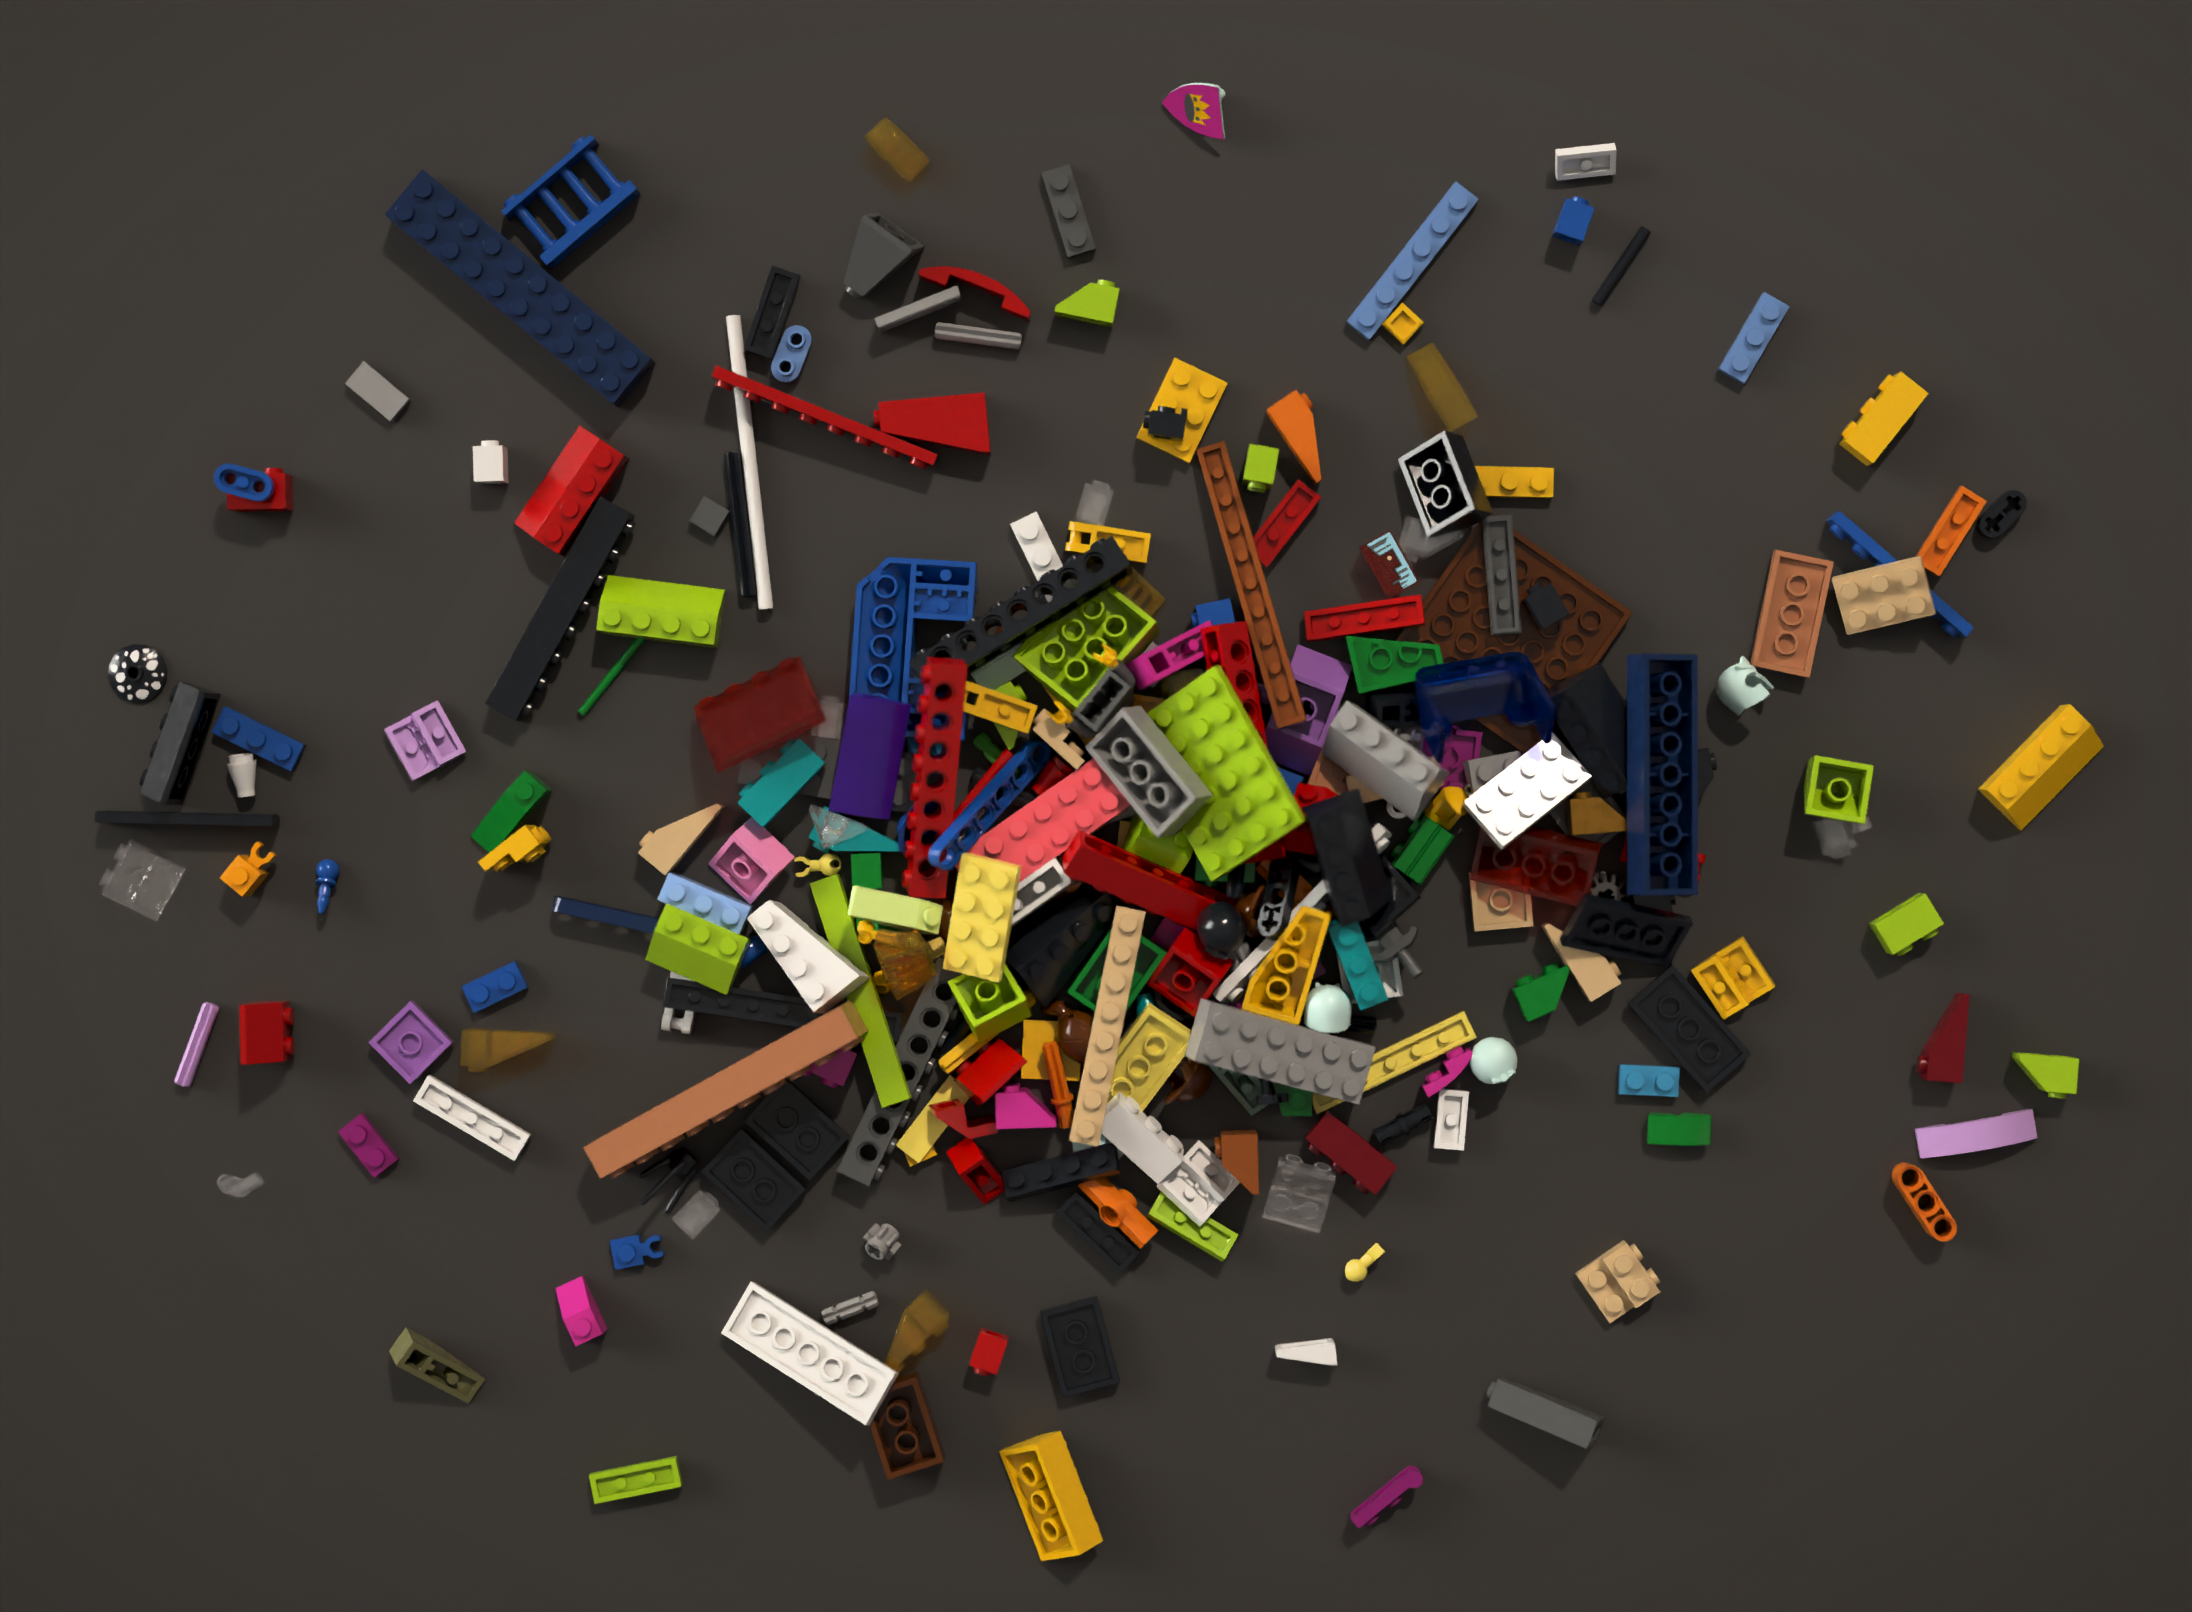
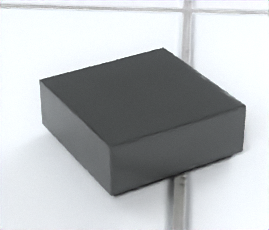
(709, 516)

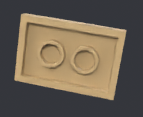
(1883, 595)

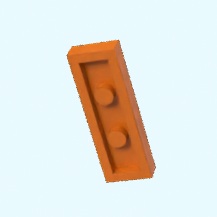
(1950, 530)

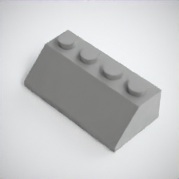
(1383, 760)

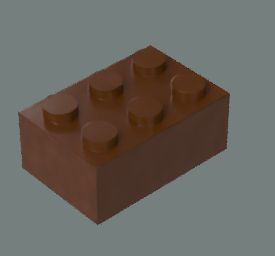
(906, 1429)

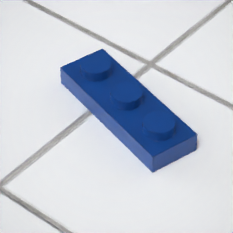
(258, 738)

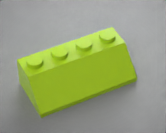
(661, 611)

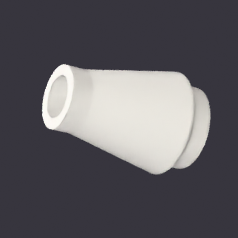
(243, 773)

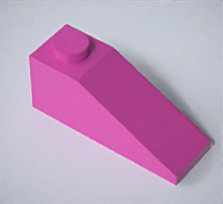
(1168, 657)

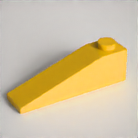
(1286, 973)

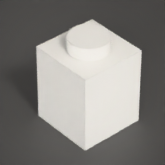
(490, 463)

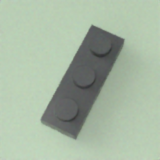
(1068, 211)

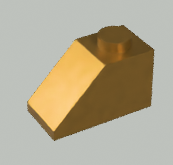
(1592, 815)

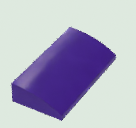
(870, 756)

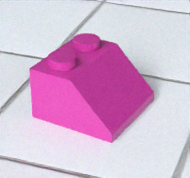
(1020, 1108)

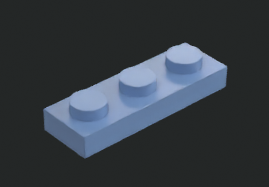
(1753, 338)

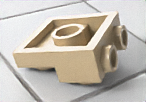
(1055, 736)
(1619, 1281)

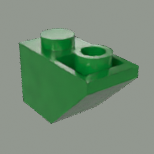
(1540, 993)

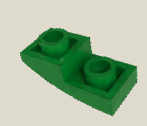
(1679, 1130)

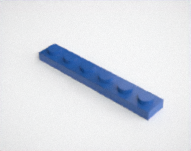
(1866, 547)

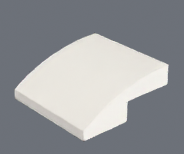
(1198, 1183)

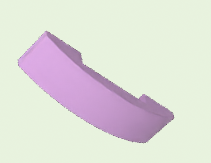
(1976, 1134)

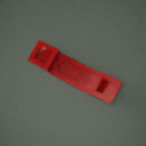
(942, 276)

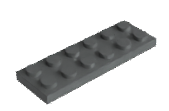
(823, 782)

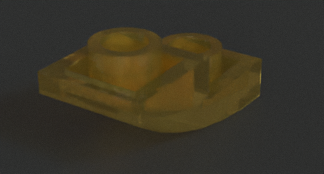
(897, 149)

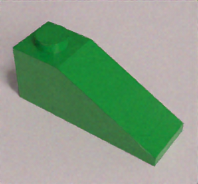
(511, 810)

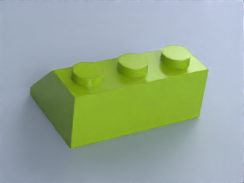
(697, 949)

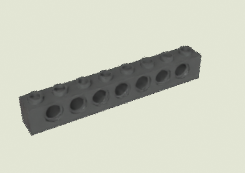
(853, 1162)

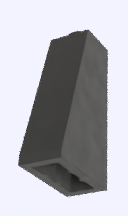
(1545, 1412)

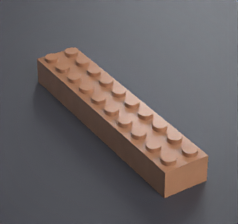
(718, 1094)

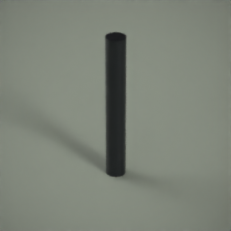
(1621, 265)

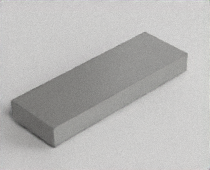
(918, 309)

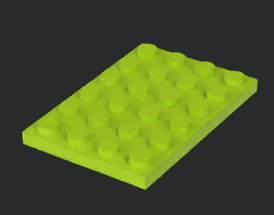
(1223, 748)

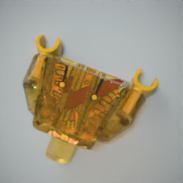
(903, 958)

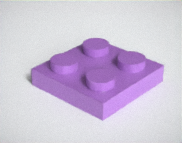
(411, 1042)

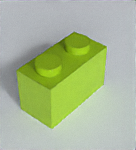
(1260, 468)
(1906, 924)

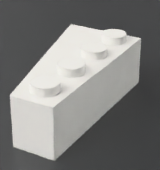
(808, 960)

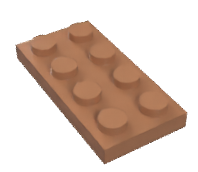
(1791, 613)

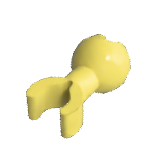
(824, 864)
(1357, 1269)

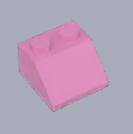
(751, 860)

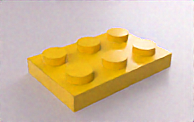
(1191, 390)

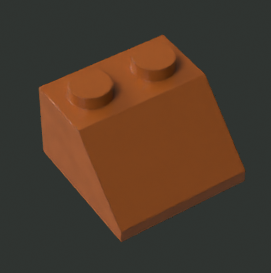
(1240, 1155)

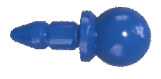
(327, 873)

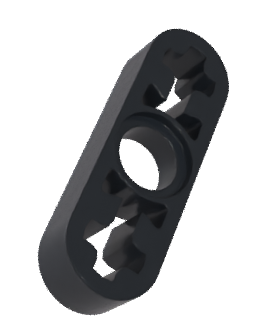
(1283, 910)

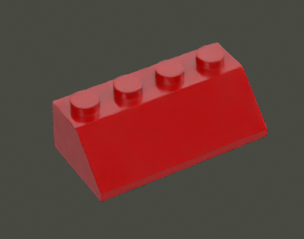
(571, 491)

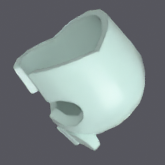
(1742, 686)
(1328, 1008)
(1493, 1060)

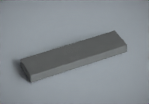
(1501, 575)

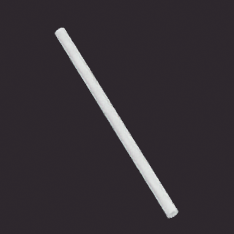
(750, 467)

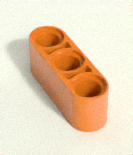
(1932, 1213)

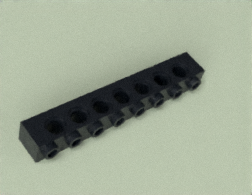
(1039, 616)

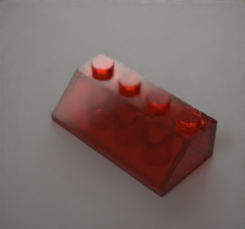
(1539, 864)

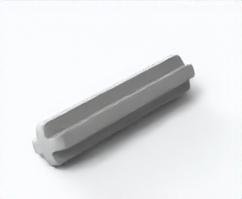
(978, 335)

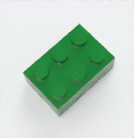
(1087, 984)

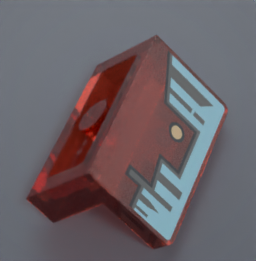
(1389, 564)

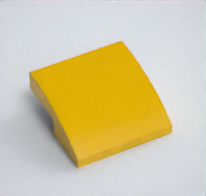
(1733, 977)

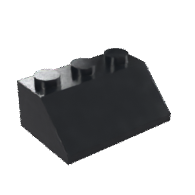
(1445, 485)

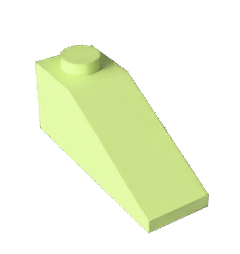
(895, 910)

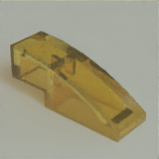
(1442, 387)

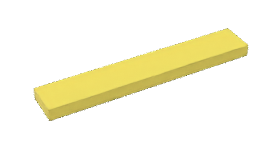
(1409, 1054)

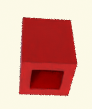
(988, 1352)

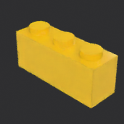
(1882, 417)

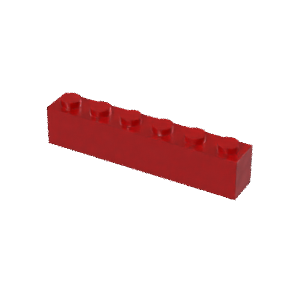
(1138, 880)

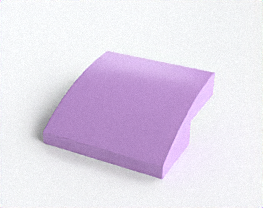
(424, 741)

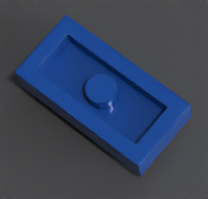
(495, 986)

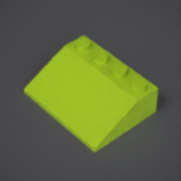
(1063, 652)

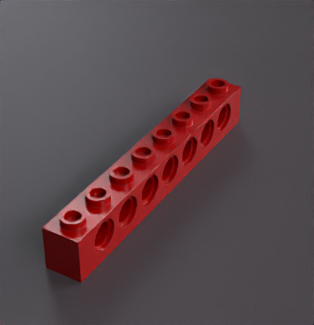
(1231, 649)
(938, 671)

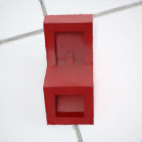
(953, 1114)

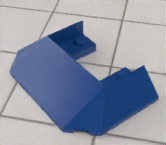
(887, 625)

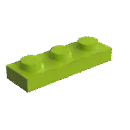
(1209, 1237)
(635, 1479)

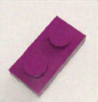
(368, 1145)

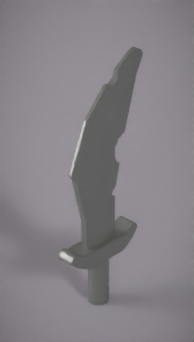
(1392, 941)

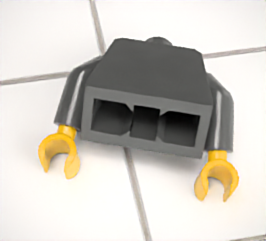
(1103, 701)

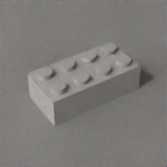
(1148, 771)

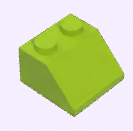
(1837, 789)
(1168, 851)
(988, 1004)

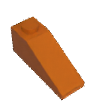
(1296, 426)

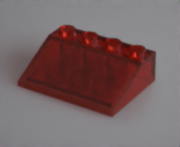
(759, 713)

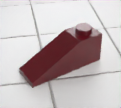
(1945, 1049)

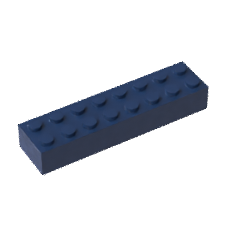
(1662, 774)

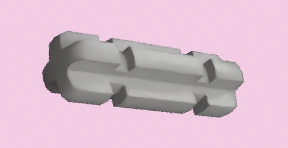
(850, 1308)

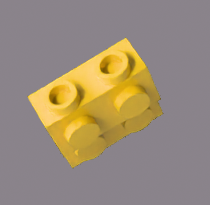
(524, 845)

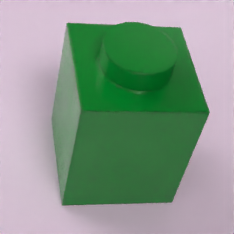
(867, 870)

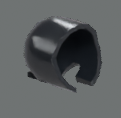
(1220, 929)

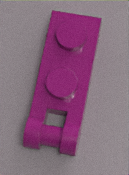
(1387, 1495)

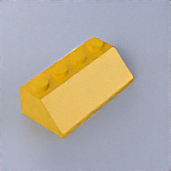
(2042, 765)
(1051, 1496)

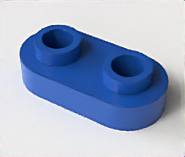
(245, 482)

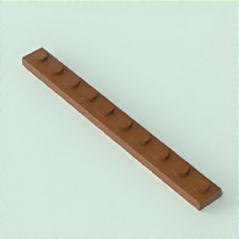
(1251, 585)

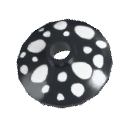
(151, 673)

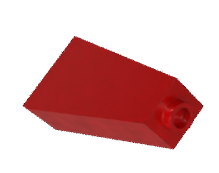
(942, 421)

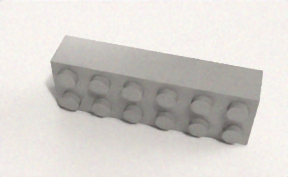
(1279, 1051)

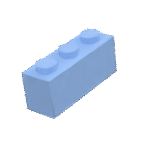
(705, 902)

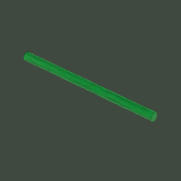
(612, 674)

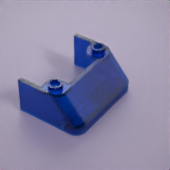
(1481, 689)

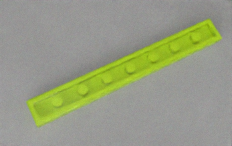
(877, 1041)

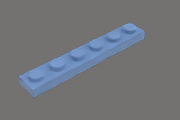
(1412, 260)

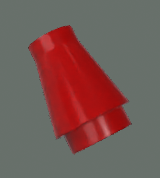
(1052, 773)

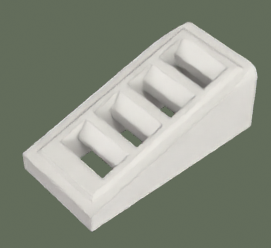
(1313, 1351)

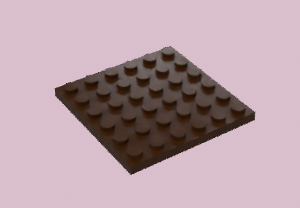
(1460, 622)

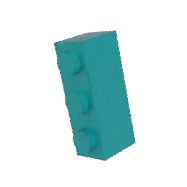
(780, 781)
(1357, 964)

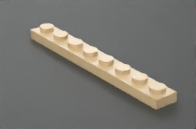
(1107, 1026)

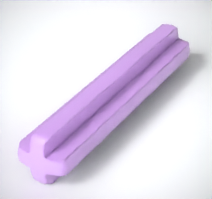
(196, 1044)

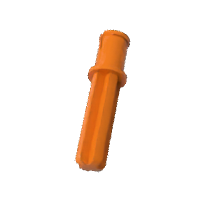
(1061, 1097)

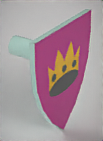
(1198, 108)

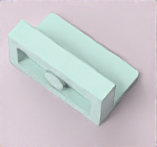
(999, 671)

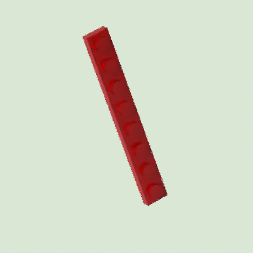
(811, 414)

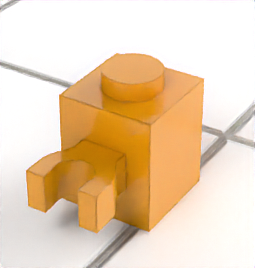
(246, 871)

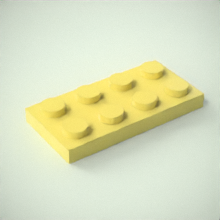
(981, 917)
(1148, 1055)

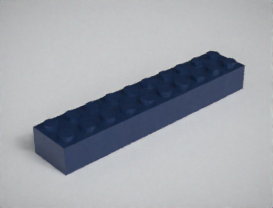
(520, 288)

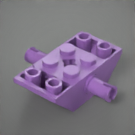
(1321, 684)

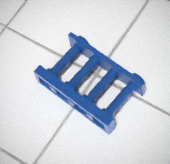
(598, 212)

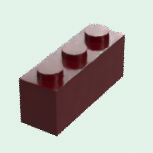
(1349, 1153)

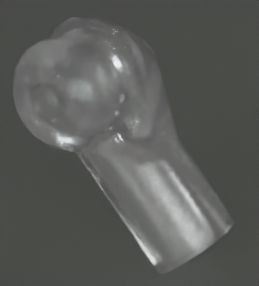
(237, 1186)

